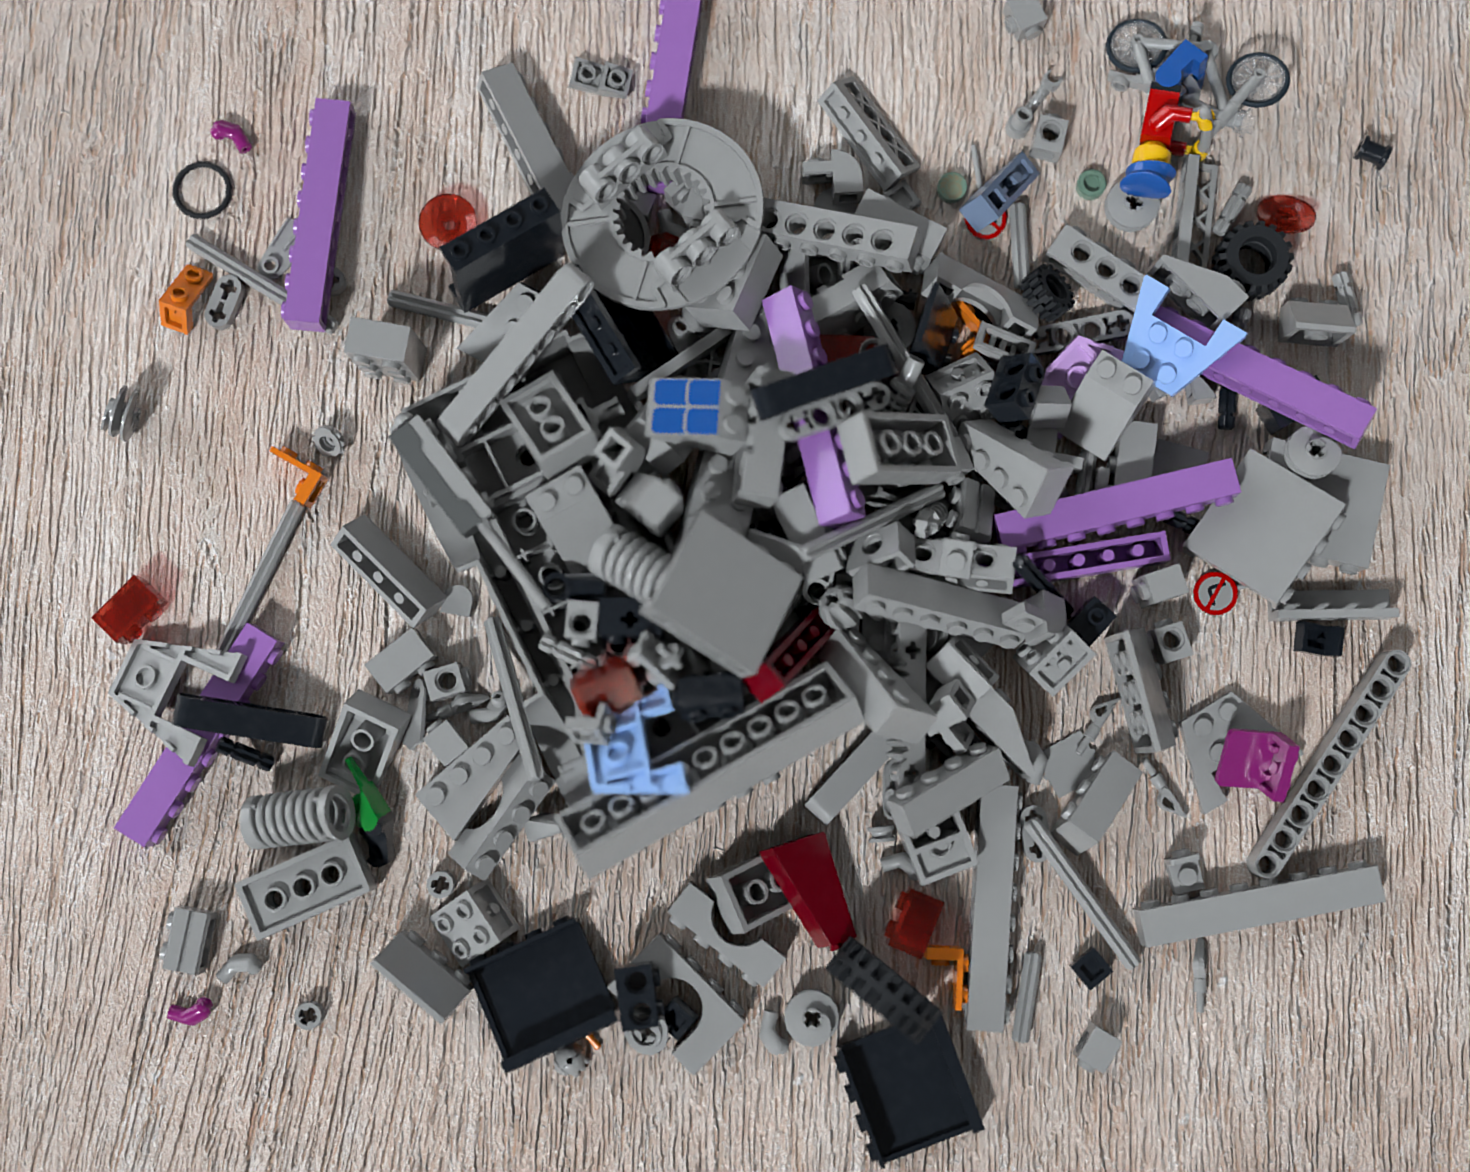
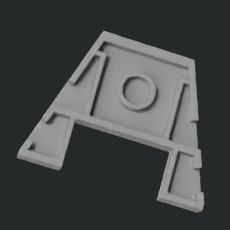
(1204, 739)

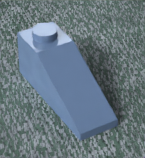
(999, 192)

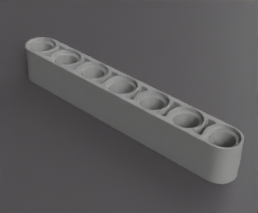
(515, 354)

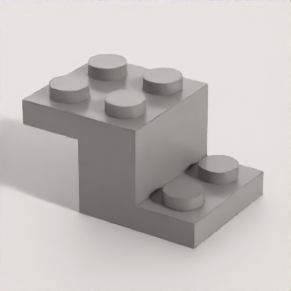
(940, 850)

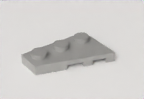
(498, 322)

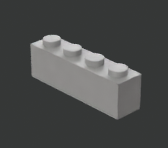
(388, 571)
(948, 789)

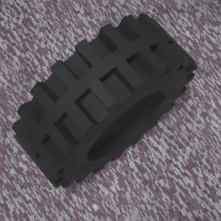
(883, 990)

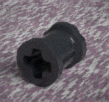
(1373, 152)

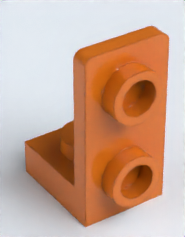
(181, 295)
(966, 313)
(309, 488)
(940, 956)

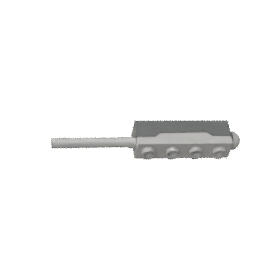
(455, 491)

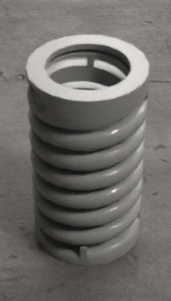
(631, 564)
(297, 817)

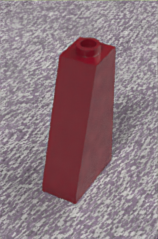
(812, 887)

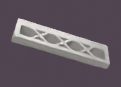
(865, 133)
(1185, 215)
(682, 363)
(1335, 606)

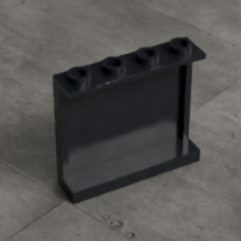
(504, 249)
(623, 339)
(542, 993)
(907, 1090)

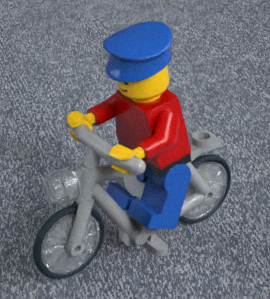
(1138, 48)

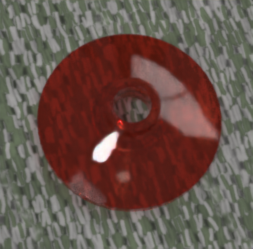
(444, 209)
(1287, 213)

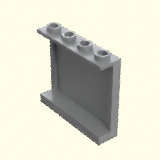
(1361, 487)
(1267, 530)
(723, 594)

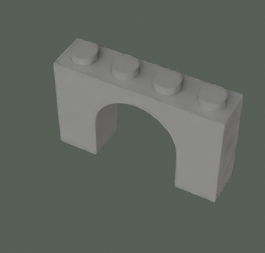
(719, 1016)

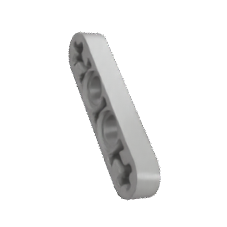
(1076, 327)
(833, 410)

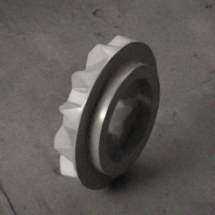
(655, 1042)

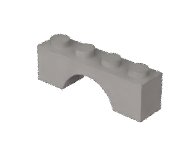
(1001, 305)
(483, 847)
(756, 959)

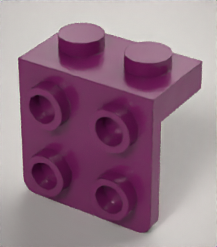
(1258, 761)

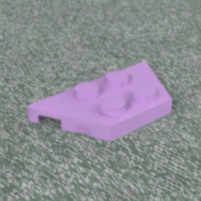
(1074, 362)

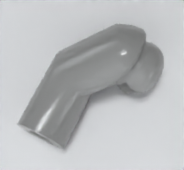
(492, 712)
(899, 860)
(239, 963)

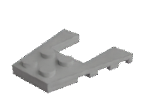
(150, 678)

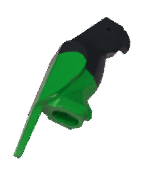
(373, 818)

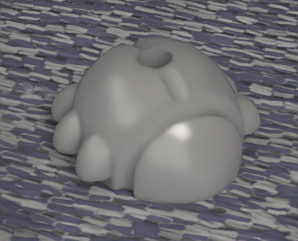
(329, 441)
(578, 1056)

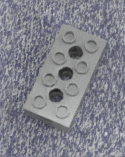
(287, 878)

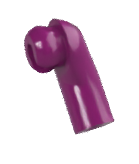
(232, 131)
(192, 1015)

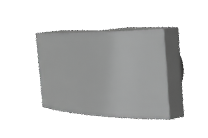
(600, 79)

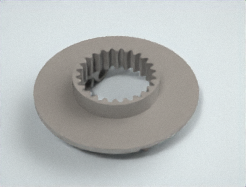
(704, 255)

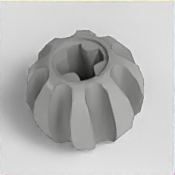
(837, 607)

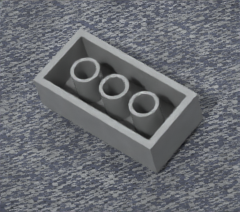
(899, 448)

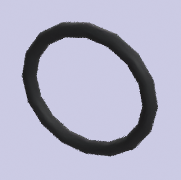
(188, 168)

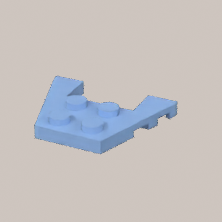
(1166, 353)
(626, 761)

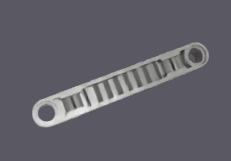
(912, 669)

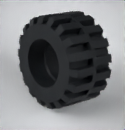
(1265, 242)

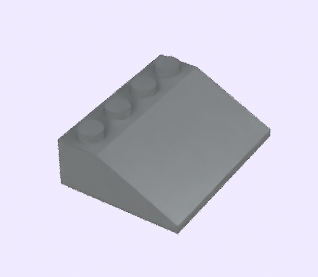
(1141, 691)

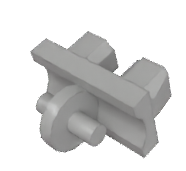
(661, 661)

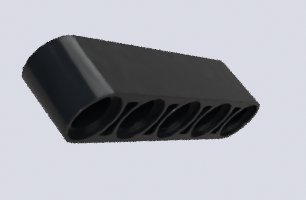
(823, 381)
(249, 720)

